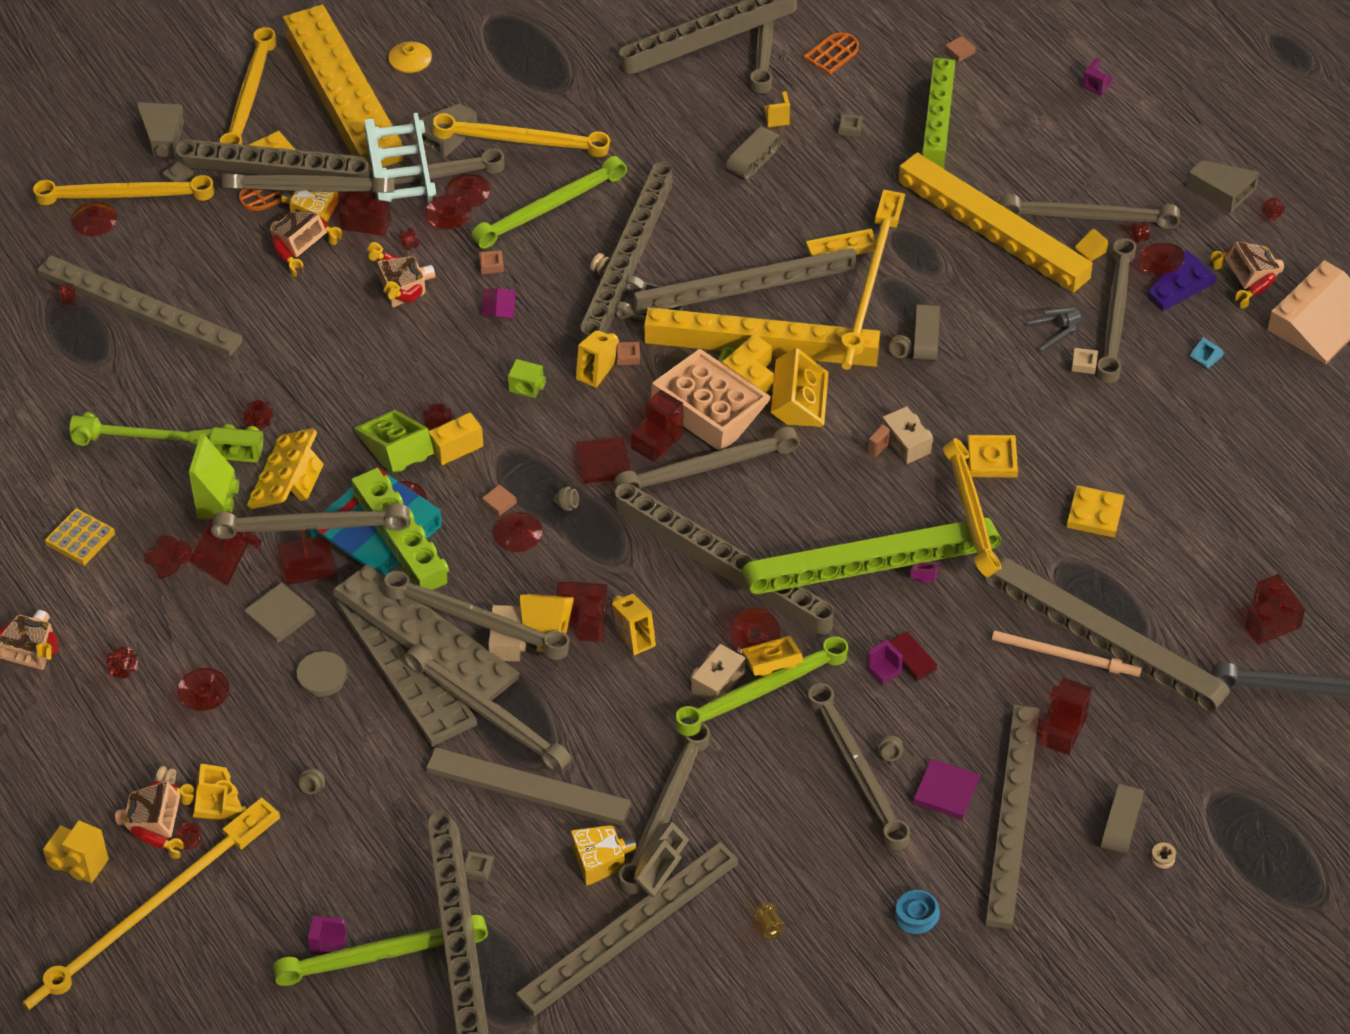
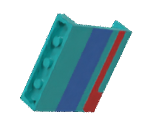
(365, 542)

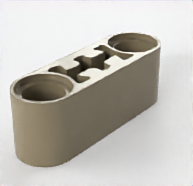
(754, 152)
(926, 332)
(1122, 819)

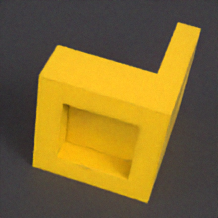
(778, 113)

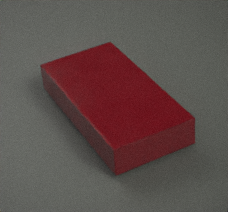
(915, 658)

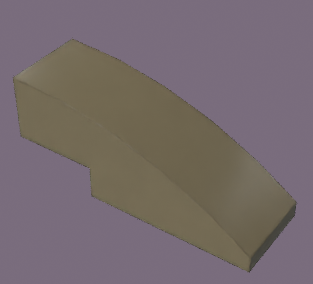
(660, 857)

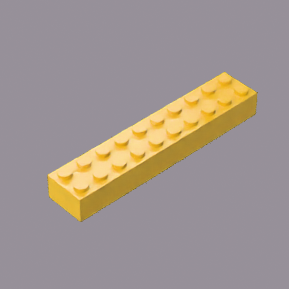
(338, 80)

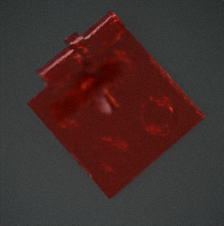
(221, 556)
(306, 559)

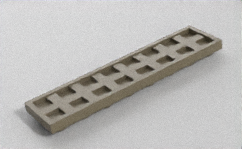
(415, 623)
(430, 705)

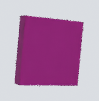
(946, 789)

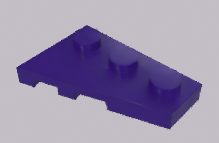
(1182, 283)

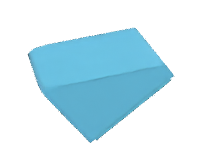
(1206, 353)

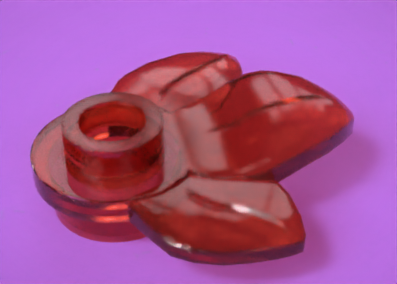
(169, 555)

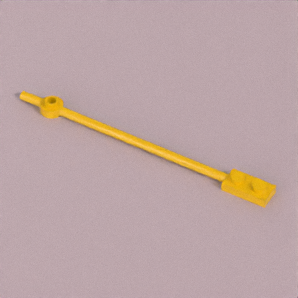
(887, 216)
(238, 832)

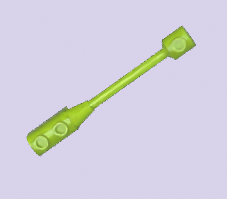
(230, 442)

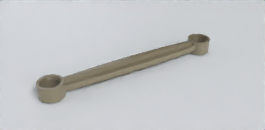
(763, 55)
(456, 167)
(308, 182)
(1094, 212)
(1116, 310)
(784, 440)
(316, 521)
(476, 615)
(552, 755)
(859, 767)
(665, 803)

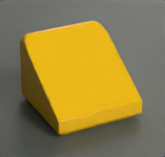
(1092, 245)

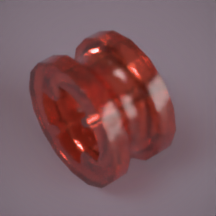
(1273, 208)
(1140, 232)
(409, 239)
(67, 293)
(196, 838)

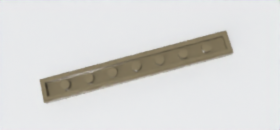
(529, 786)

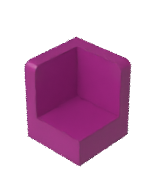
(1095, 80)
(498, 303)
(884, 662)
(327, 935)

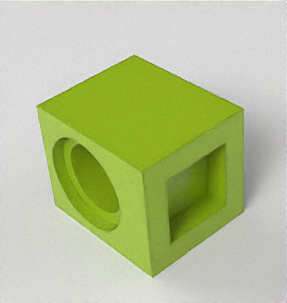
(526, 378)

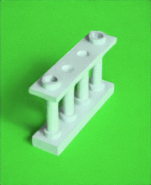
(377, 154)

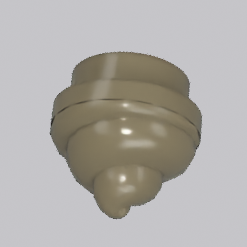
(900, 346)
(567, 499)
(890, 748)
(311, 781)

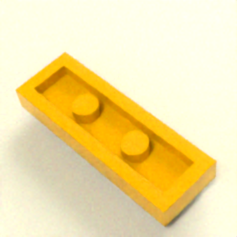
(861, 241)

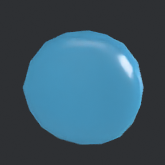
(917, 912)

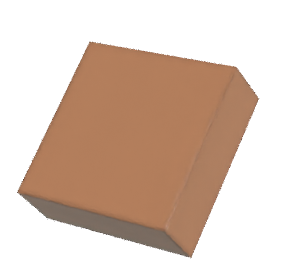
(960, 49)
(491, 262)
(628, 353)
(878, 441)
(499, 500)

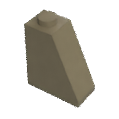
(161, 127)
(445, 146)
(1222, 183)

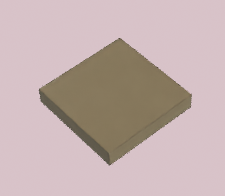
(279, 612)

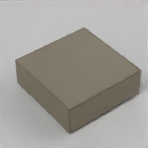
(850, 125)
(478, 866)

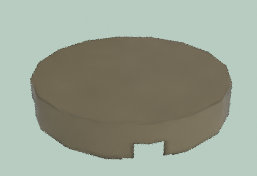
(322, 673)

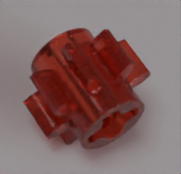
(258, 414)
(437, 415)
(122, 662)

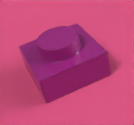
(925, 571)

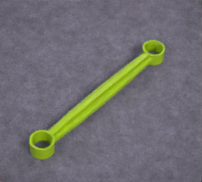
(487, 234)
(760, 687)
(290, 970)

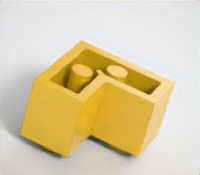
(751, 363)
(77, 851)

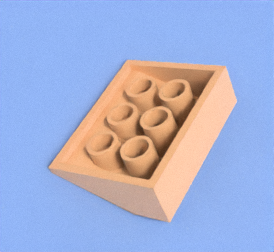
(1316, 313)
(714, 398)

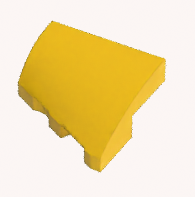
(215, 794)

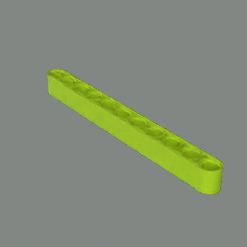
(863, 557)

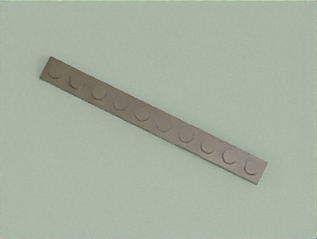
(745, 281)
(141, 306)
(1012, 818)
(626, 929)

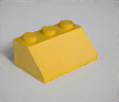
(799, 390)

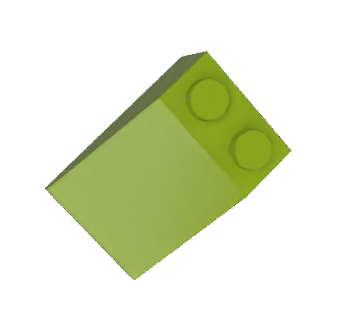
(396, 440)
(211, 481)

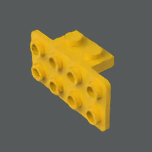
(288, 469)

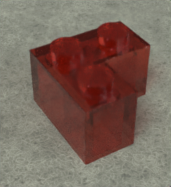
(364, 213)
(660, 428)
(588, 608)
(1275, 610)
(1067, 715)

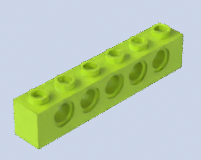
(939, 110)
(408, 545)

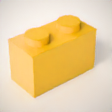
(456, 438)

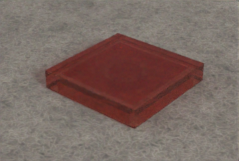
(602, 459)

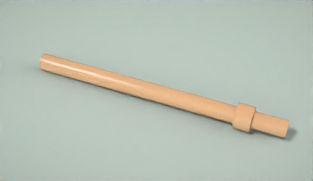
(1114, 666)

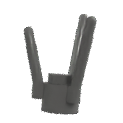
(1065, 317)

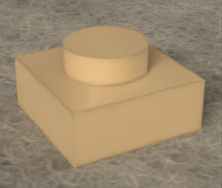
(1084, 360)

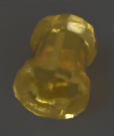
(769, 921)

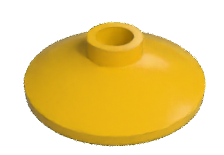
(410, 57)

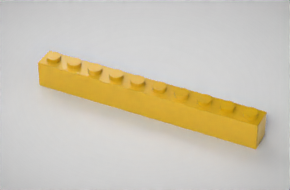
(995, 222)
(717, 331)

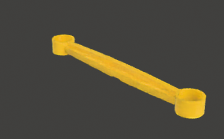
(250, 85)
(520, 135)
(124, 190)
(985, 560)

